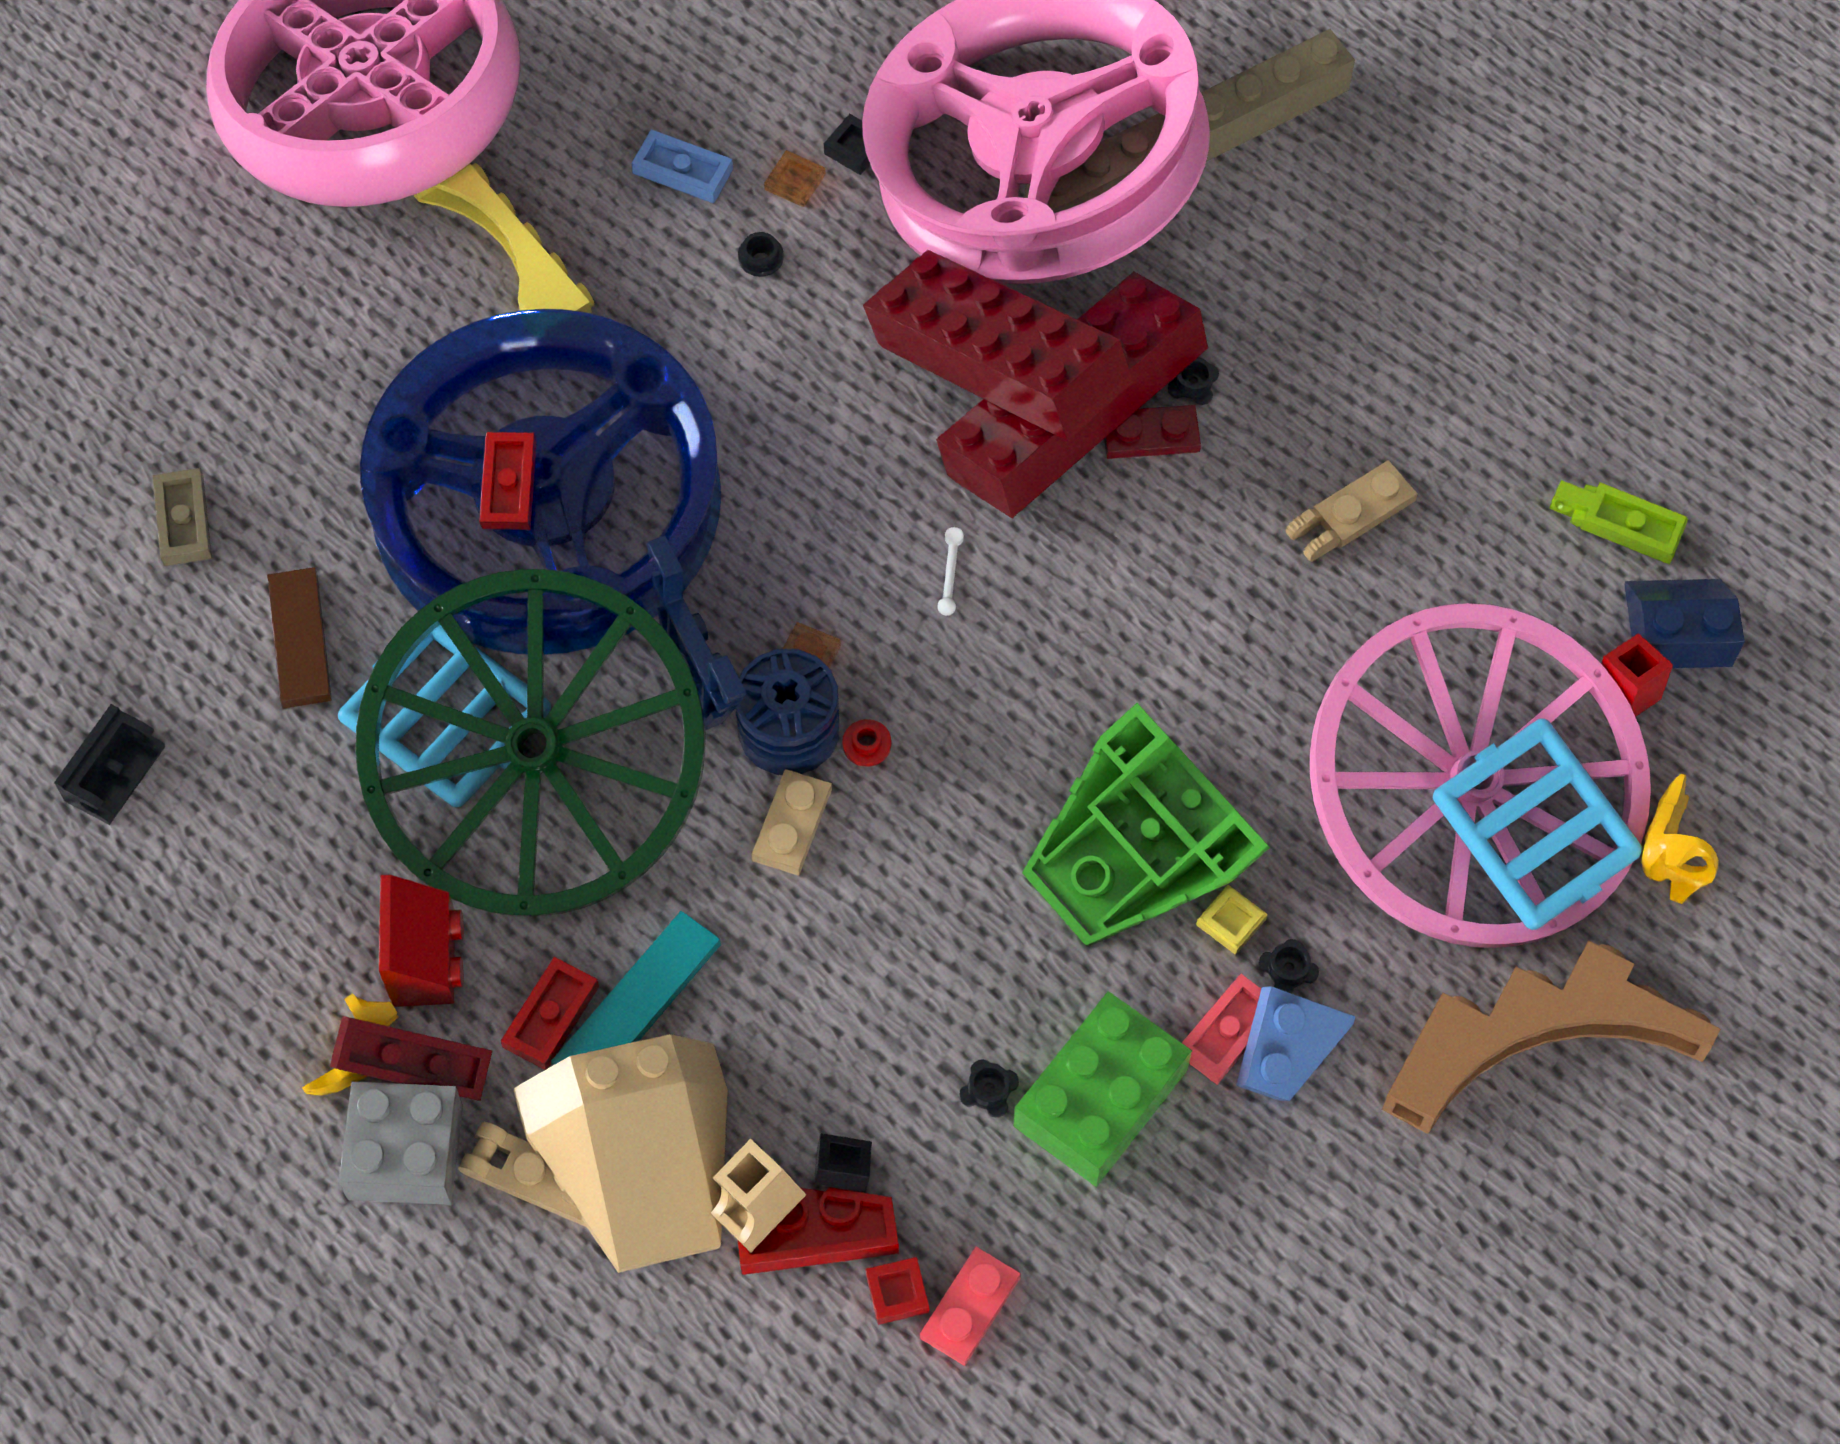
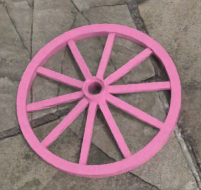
(1326, 782)

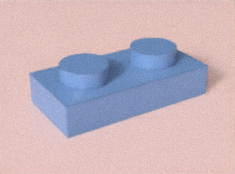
(682, 166)

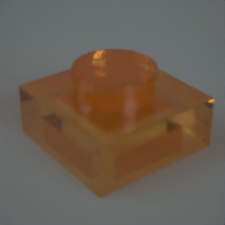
(814, 643)

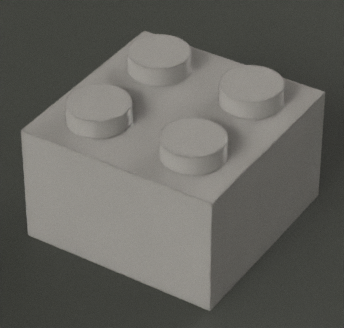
(401, 1143)

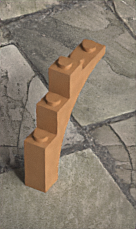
(1531, 1011)

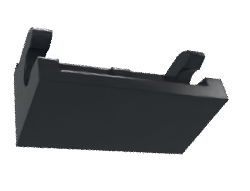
(109, 765)

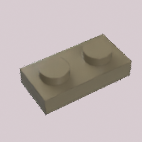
(182, 517)

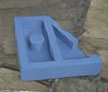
(1288, 1042)

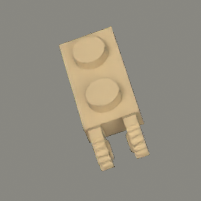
(1353, 510)

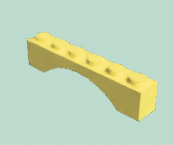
(541, 275)

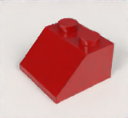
(418, 943)

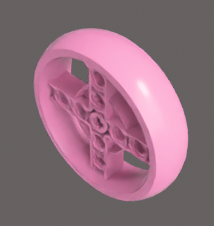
(360, 78)

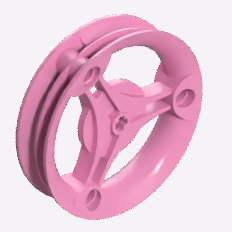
(1037, 131)

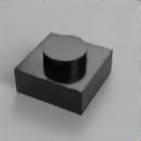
(847, 145)
(843, 1162)

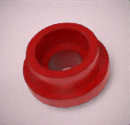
(866, 755)

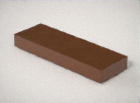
(299, 637)

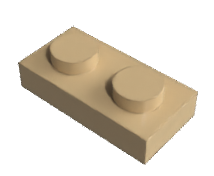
(791, 822)

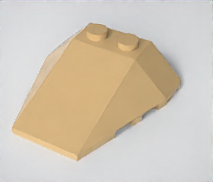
(635, 1144)

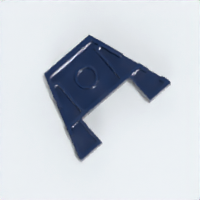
(713, 674)

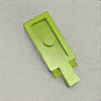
(1621, 518)

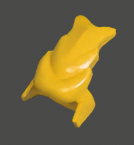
(1667, 851)
(337, 1080)

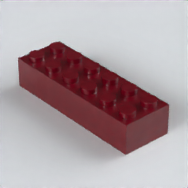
(999, 344)
(1015, 460)

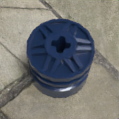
(790, 733)

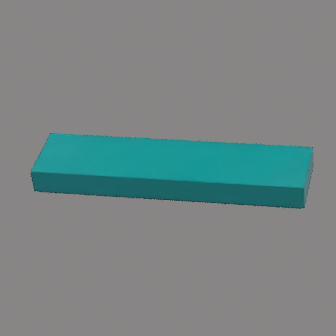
(645, 988)

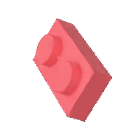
(1224, 1031)
(970, 1306)

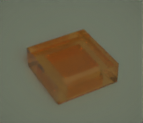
(794, 178)

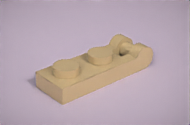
(522, 1175)

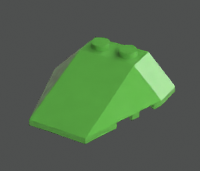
(1138, 834)

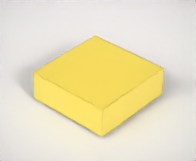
(1231, 919)

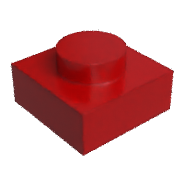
(897, 1290)

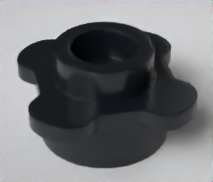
(1201, 391)
(1291, 953)
(989, 1073)

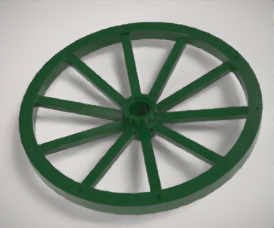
(441, 612)

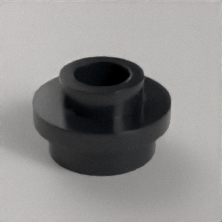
(760, 243)

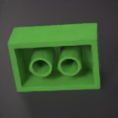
(1102, 1088)

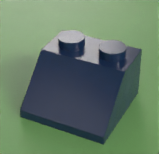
(1687, 620)

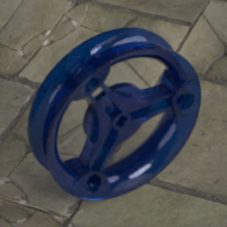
(571, 464)

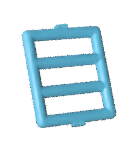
(389, 736)
(1507, 875)

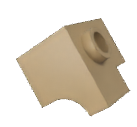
(754, 1195)

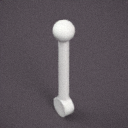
(953, 537)

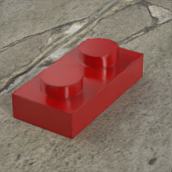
(508, 480)
(550, 1013)

